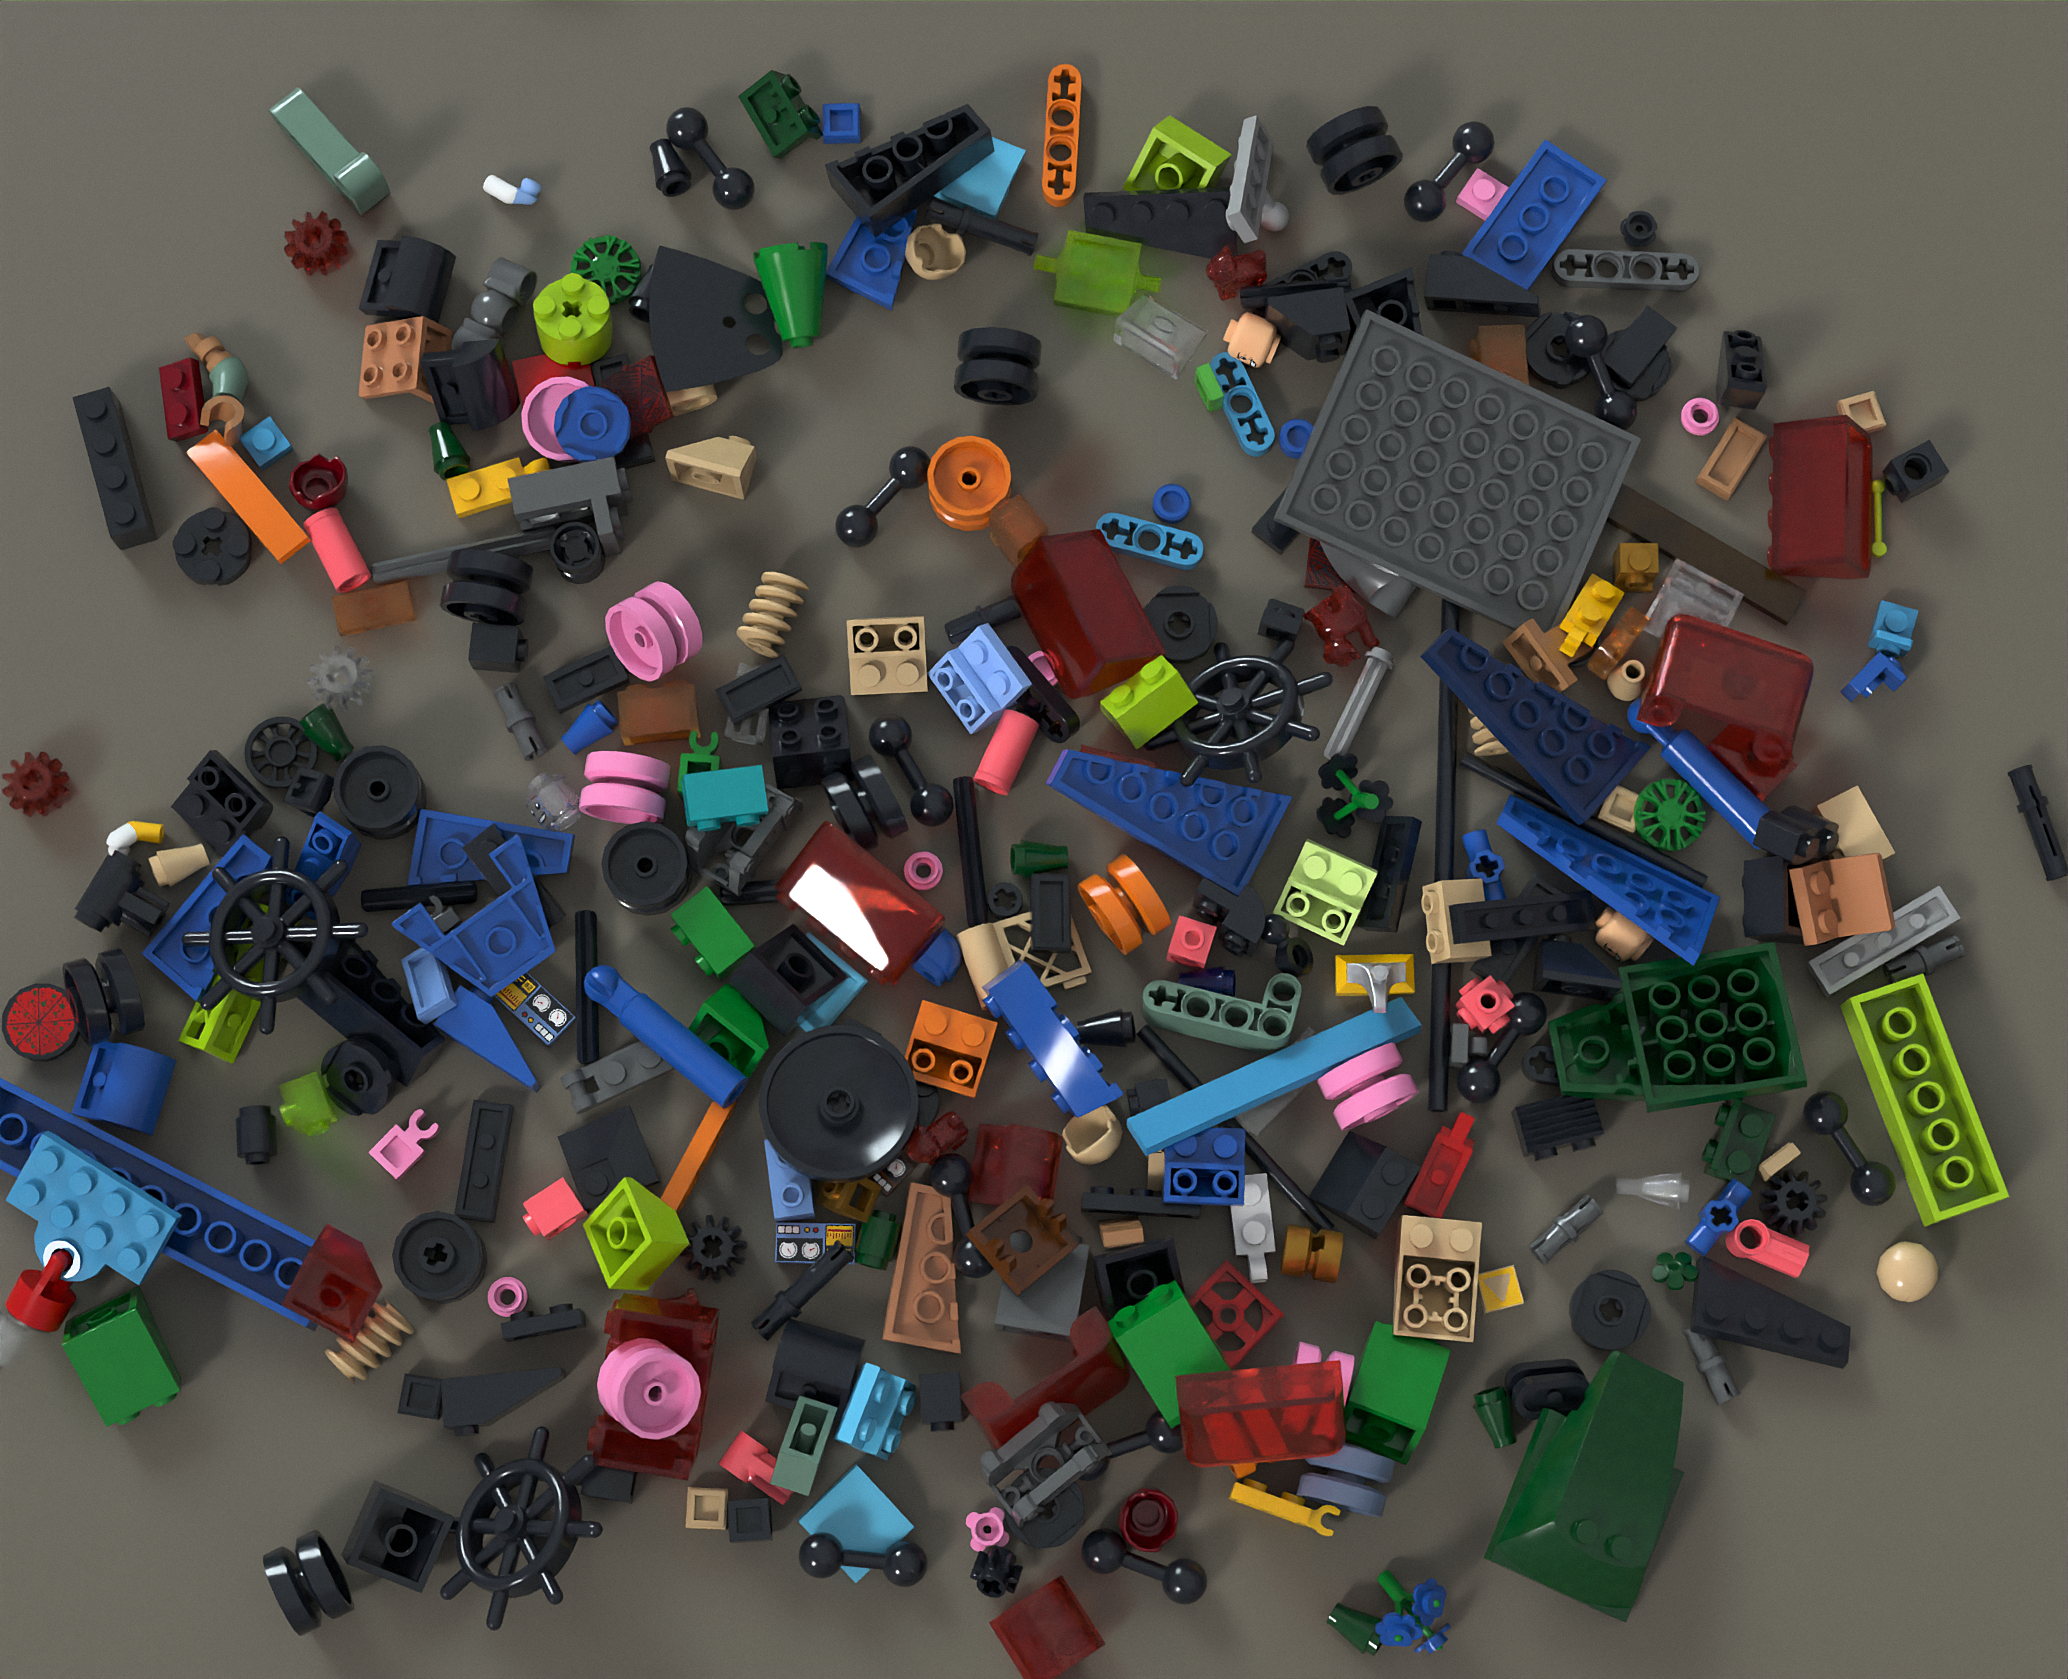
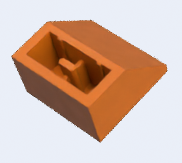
(950, 1048)

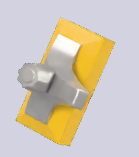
(1375, 977)

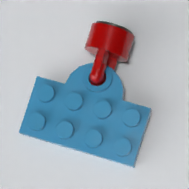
(84, 1225)

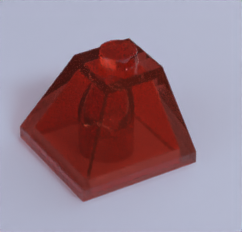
(335, 1284)

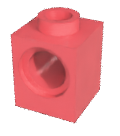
(1191, 943)
(553, 1210)

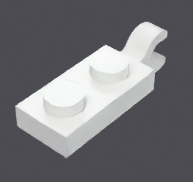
(1254, 1227)

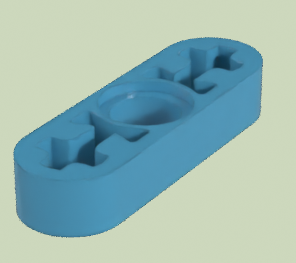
(1261, 424)
(1141, 526)

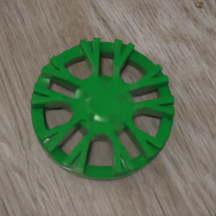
(607, 268)
(1669, 814)

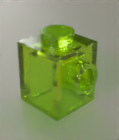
(307, 1105)

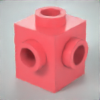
(1480, 1018)

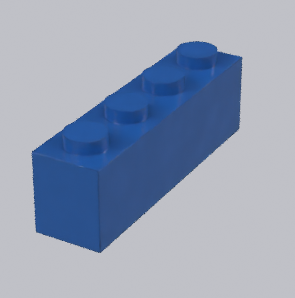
(1049, 1041)

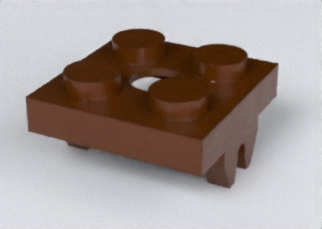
(1033, 1216)

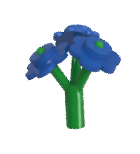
(1428, 1605)

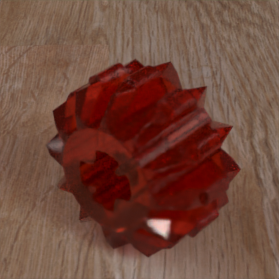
(316, 257)
(31, 772)

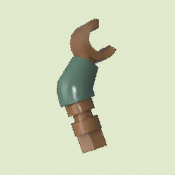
(229, 385)

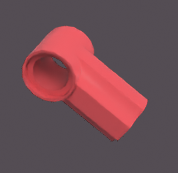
(1769, 1249)
(753, 1464)

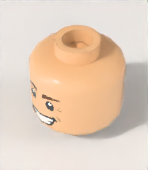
(1252, 340)
(1621, 936)

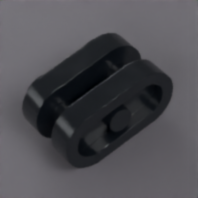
(1546, 1384)

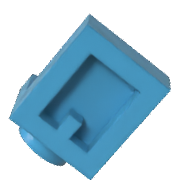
(1892, 629)

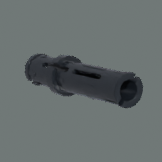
(981, 225)
(2034, 809)
(802, 1290)

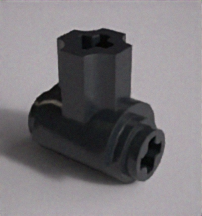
(119, 897)

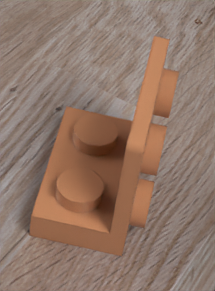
(394, 355)
(1842, 898)

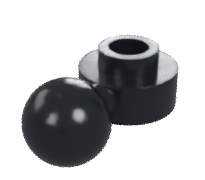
(1292, 954)

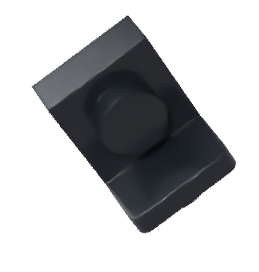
(1280, 620)
(309, 791)

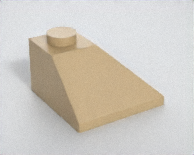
(714, 465)

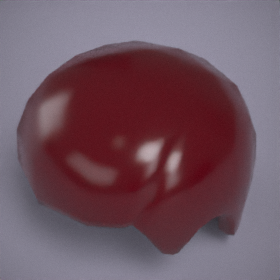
(319, 482)
(1148, 1519)

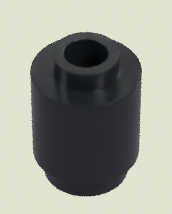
(256, 1134)

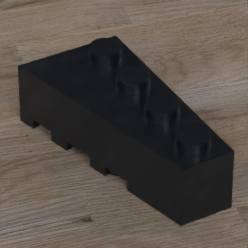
(911, 168)

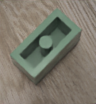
(803, 1445)

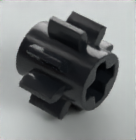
(996, 1572)

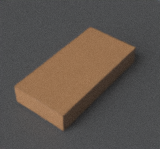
(1731, 459)
(1121, 1231)

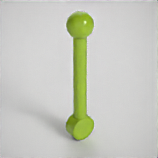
(1878, 548)

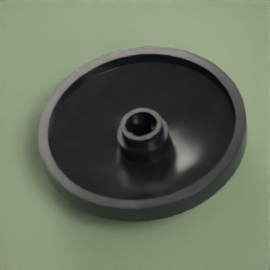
(839, 1104)

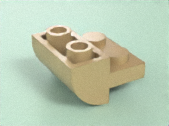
(887, 655)

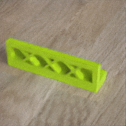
(230, 1019)

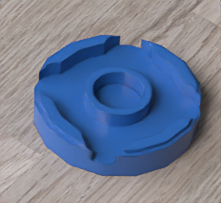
(592, 424)

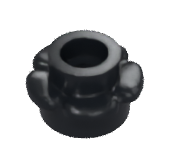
(1639, 219)

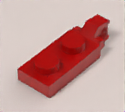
(1441, 1169)

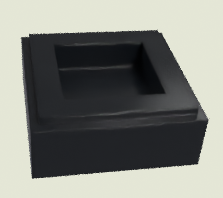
(420, 1397)

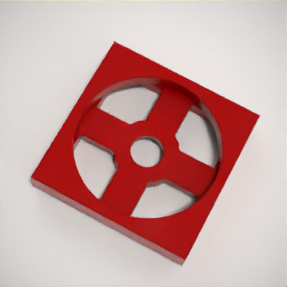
(1243, 1299)

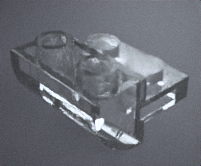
(1693, 594)

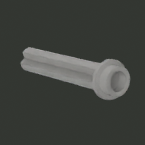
(1377, 662)

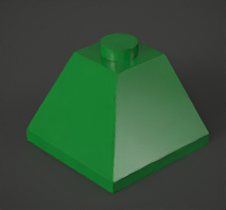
(732, 1029)

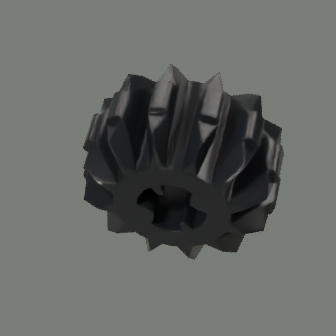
(1793, 1187)
(727, 1249)

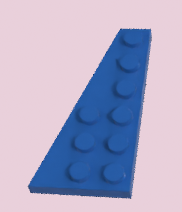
(1204, 827)

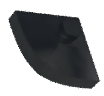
(605, 1154)

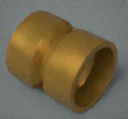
(1311, 1253)

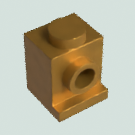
(1635, 567)
(838, 1197)

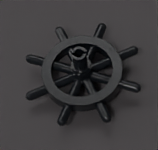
(1241, 713)
(275, 935)
(519, 1528)

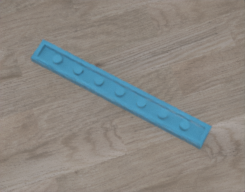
(1270, 1077)

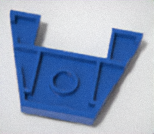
(499, 939)

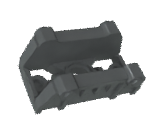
(741, 859)
(1027, 1451)

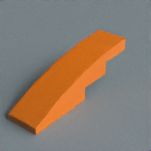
(248, 496)

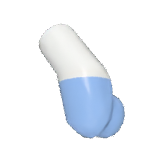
(510, 194)

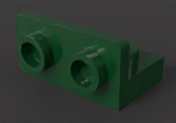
(780, 112)
(1738, 1142)

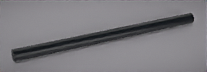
(1592, 825)
(1252, 1147)

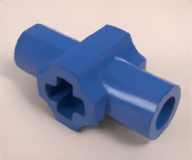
(1478, 852)
(1730, 1201)

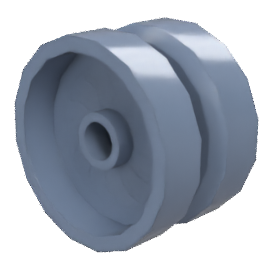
(1346, 1479)

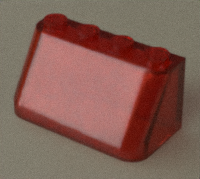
(1821, 499)
(1083, 612)
(859, 905)
(1262, 1414)

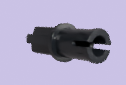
(994, 614)

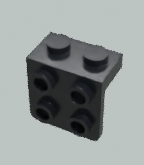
(809, 741)

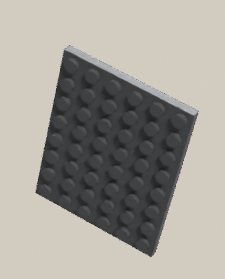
(1456, 477)

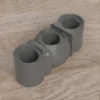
(497, 309)

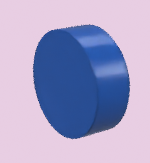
(1294, 437)
(1171, 503)

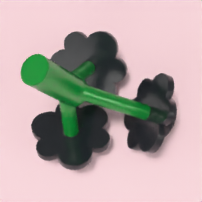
(1369, 800)

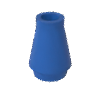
(591, 725)

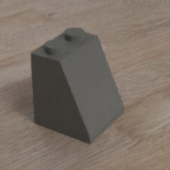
(1049, 1303)

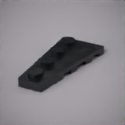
(1164, 219)
(1756, 1316)

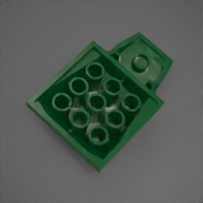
(1684, 1034)
(1596, 1489)

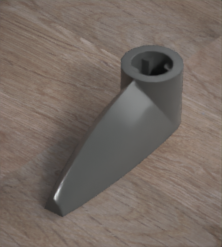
(1372, 584)

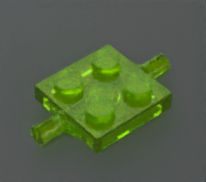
(1097, 273)

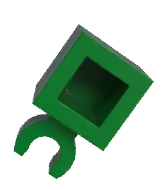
(702, 759)

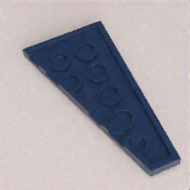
(1545, 731)

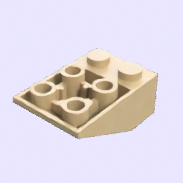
(1436, 1278)

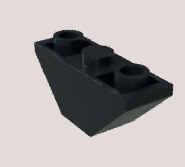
(1740, 370)

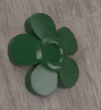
(1674, 1270)

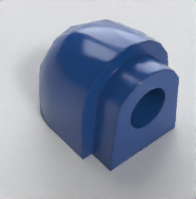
(940, 959)

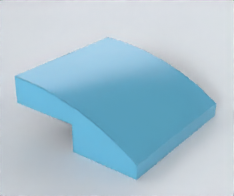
(988, 182)
(857, 1517)

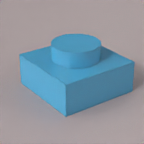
(266, 443)

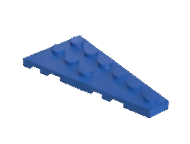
(1644, 893)

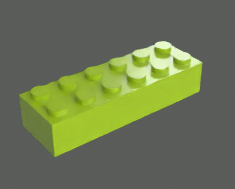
(1924, 1100)

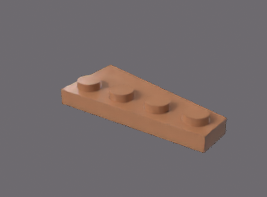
(923, 1288)

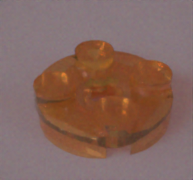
(1618, 642)

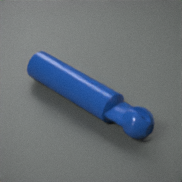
(1706, 775)
(666, 1036)

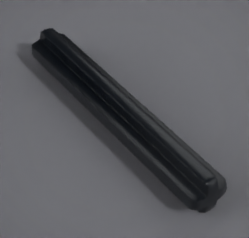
(970, 851)
(586, 1009)

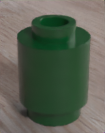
(877, 1240)

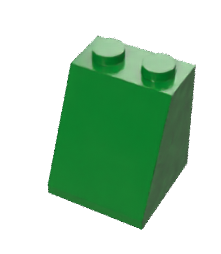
(1166, 1340)
(121, 1357)
(1393, 1392)

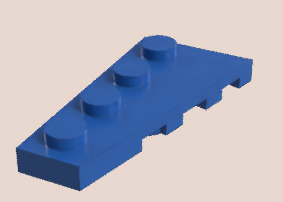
(870, 263)
(441, 859)
(192, 966)

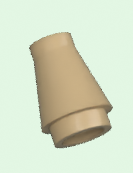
(1624, 687)
(177, 864)

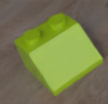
(1176, 160)
(1148, 702)
(634, 1236)

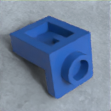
(1870, 677)

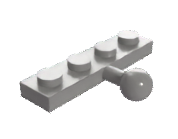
(1249, 198)
(1869, 951)

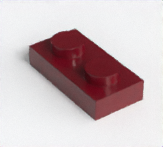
(182, 399)

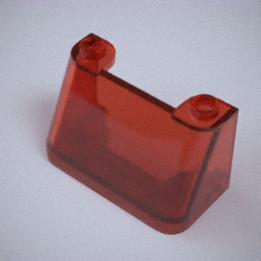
(1730, 680)
(1086, 1381)

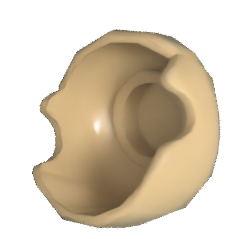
(934, 252)
(1093, 1136)
(1907, 1271)

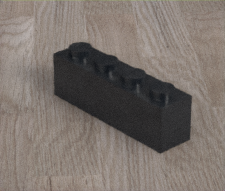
(114, 468)

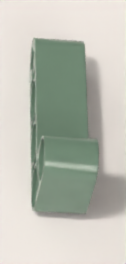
(329, 151)
(1222, 1008)

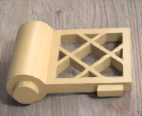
(989, 954)

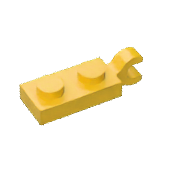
(489, 486)
(1589, 613)
(1287, 1507)

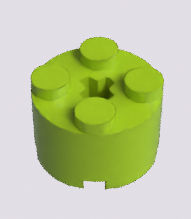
(573, 320)

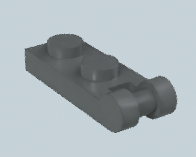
(614, 1075)

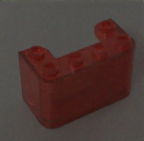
(691, 1334)

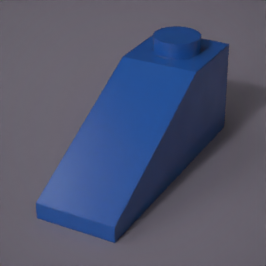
(483, 1032)

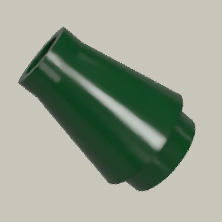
(447, 452)
(326, 731)
(1037, 858)
(1496, 1415)
(1356, 1628)

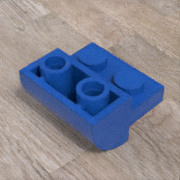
(124, 1086)
(1206, 1168)

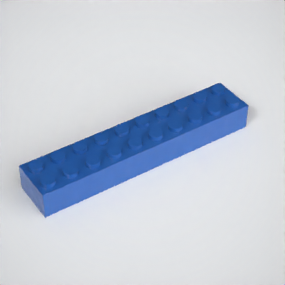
(215, 1230)

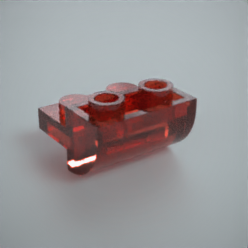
(1010, 1159)
(1047, 1632)

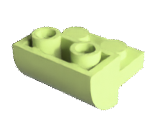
(1325, 892)

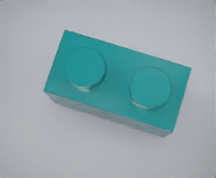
(724, 797)

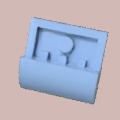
(979, 679)

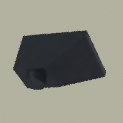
(1572, 971)

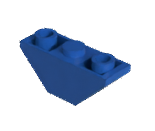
(323, 846)

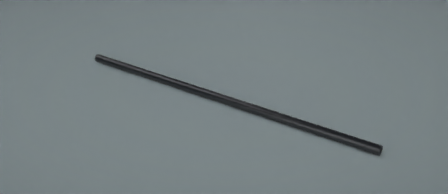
(1443, 871)

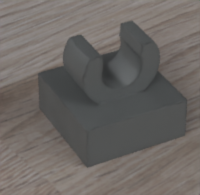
(444, 918)
(1463, 1046)

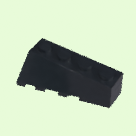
(1388, 297)
(376, 1010)

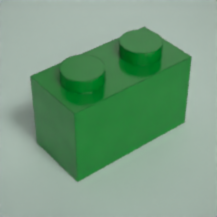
(712, 933)

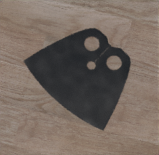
(687, 326)

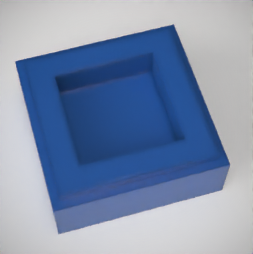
(841, 123)

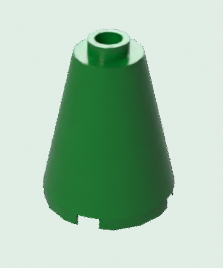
(794, 288)

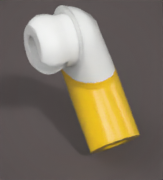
(132, 832)

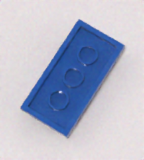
(1535, 215)

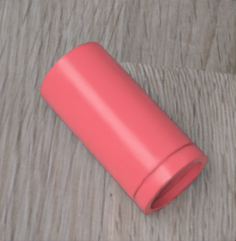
(337, 550)
(1006, 752)

